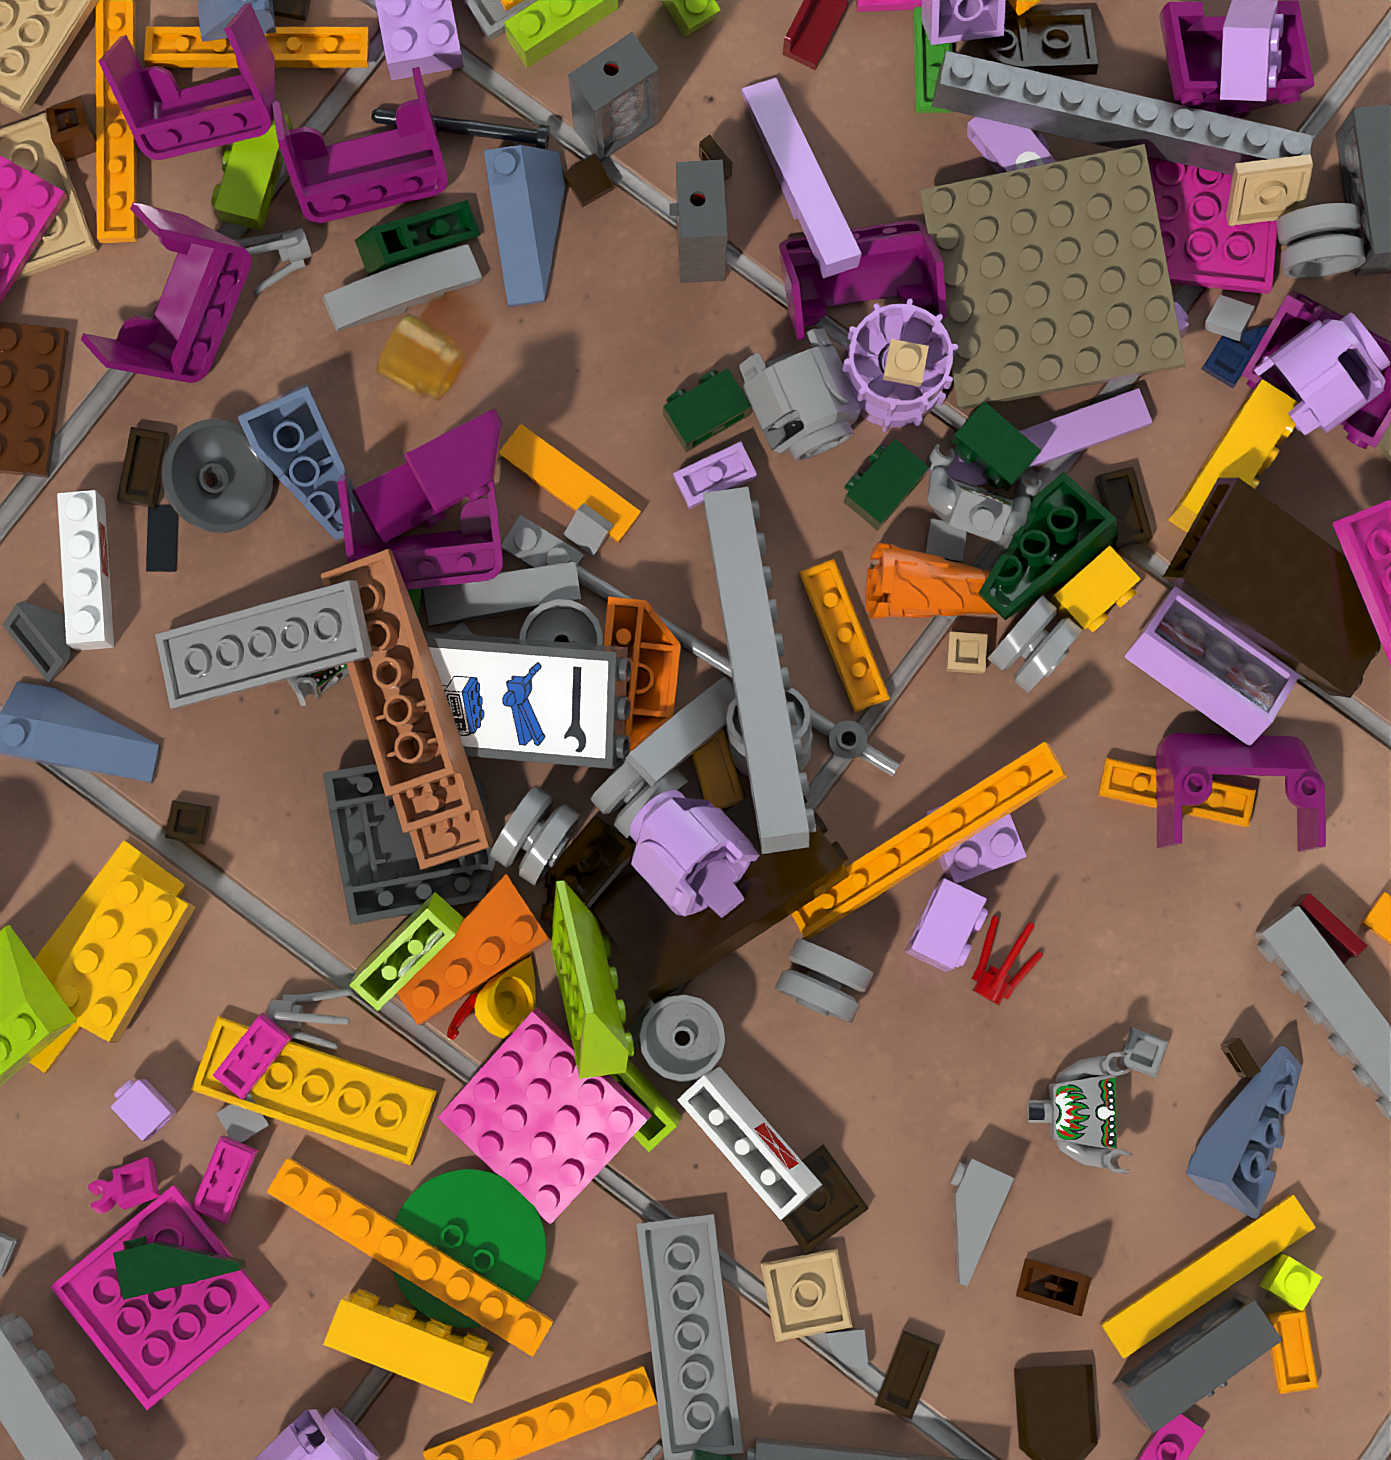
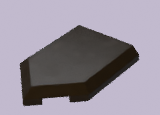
(588, 864)
(1056, 1411)

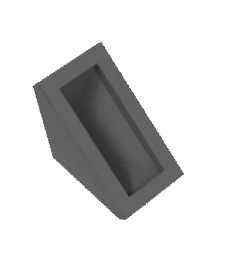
(40, 636)

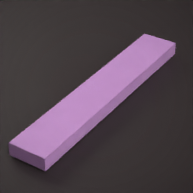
(1073, 432)

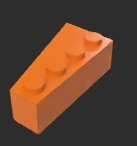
(487, 942)

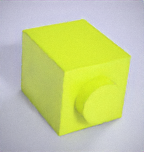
(1290, 1281)

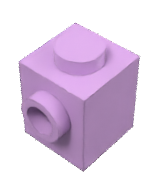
(142, 1108)

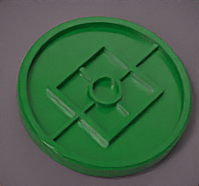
(482, 1226)

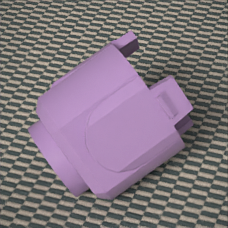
(1330, 370)
(690, 853)
(320, 1438)

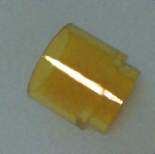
(421, 358)

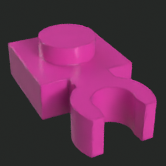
(130, 1186)

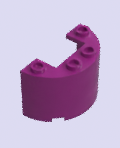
(1195, 59)

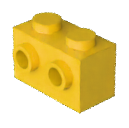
(1095, 590)

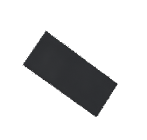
(161, 539)

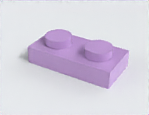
(715, 473)

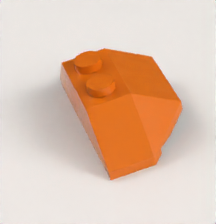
(654, 664)

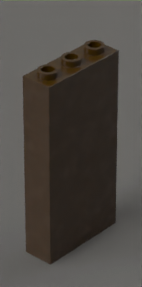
(1277, 586)
(673, 949)

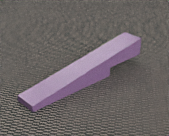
(801, 179)

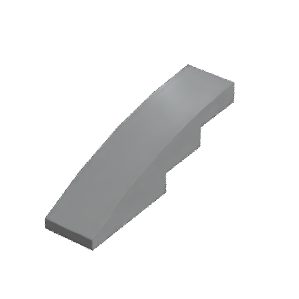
(401, 287)
(502, 595)
(683, 733)

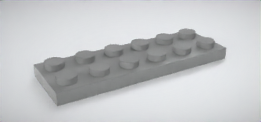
(264, 644)
(689, 1336)

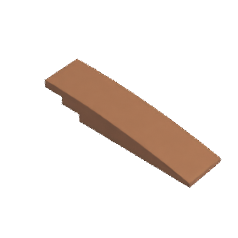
(411, 720)

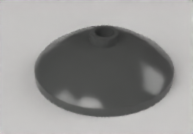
(239, 477)

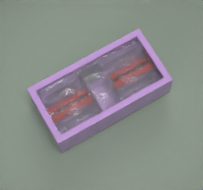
(1212, 666)

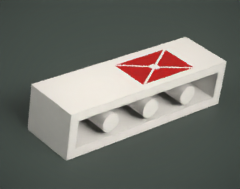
(85, 570)
(749, 1142)

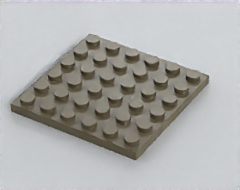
(1054, 277)

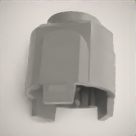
(802, 398)

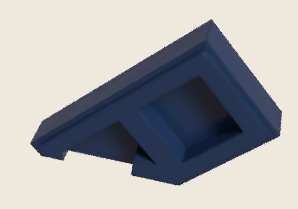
(1232, 356)

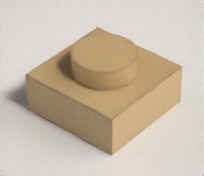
(905, 362)
(966, 652)

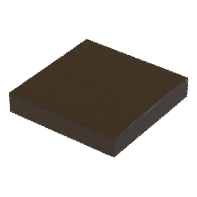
(828, 1207)

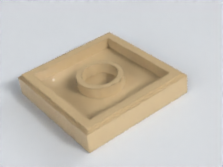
(1268, 189)
(806, 1295)

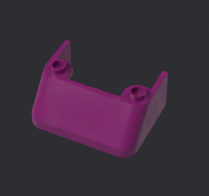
(203, 116)
(367, 170)
(894, 262)
(192, 307)
(433, 478)
(436, 557)
(1190, 759)

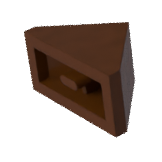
(71, 129)
(1053, 1286)

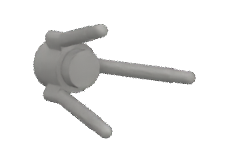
(290, 245)
(290, 1015)

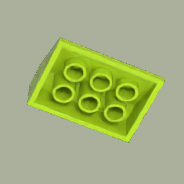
(588, 988)
(29, 1007)

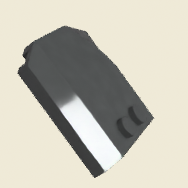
(379, 860)

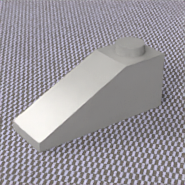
(976, 1206)

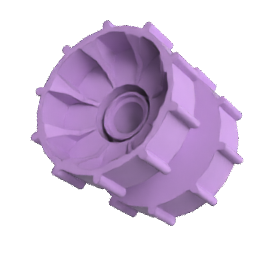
(892, 402)

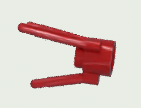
(994, 982)

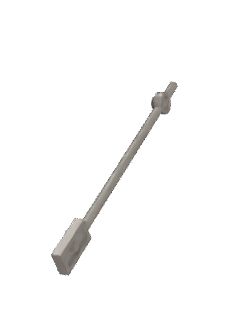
(540, 548)

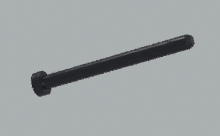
(475, 128)

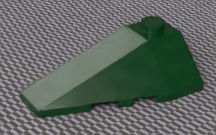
(1058, 540)

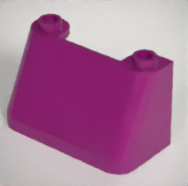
(1295, 315)

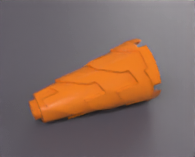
(922, 585)

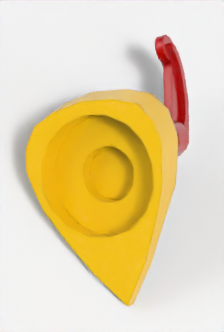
(501, 1002)

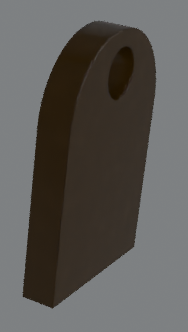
(1047, 42)

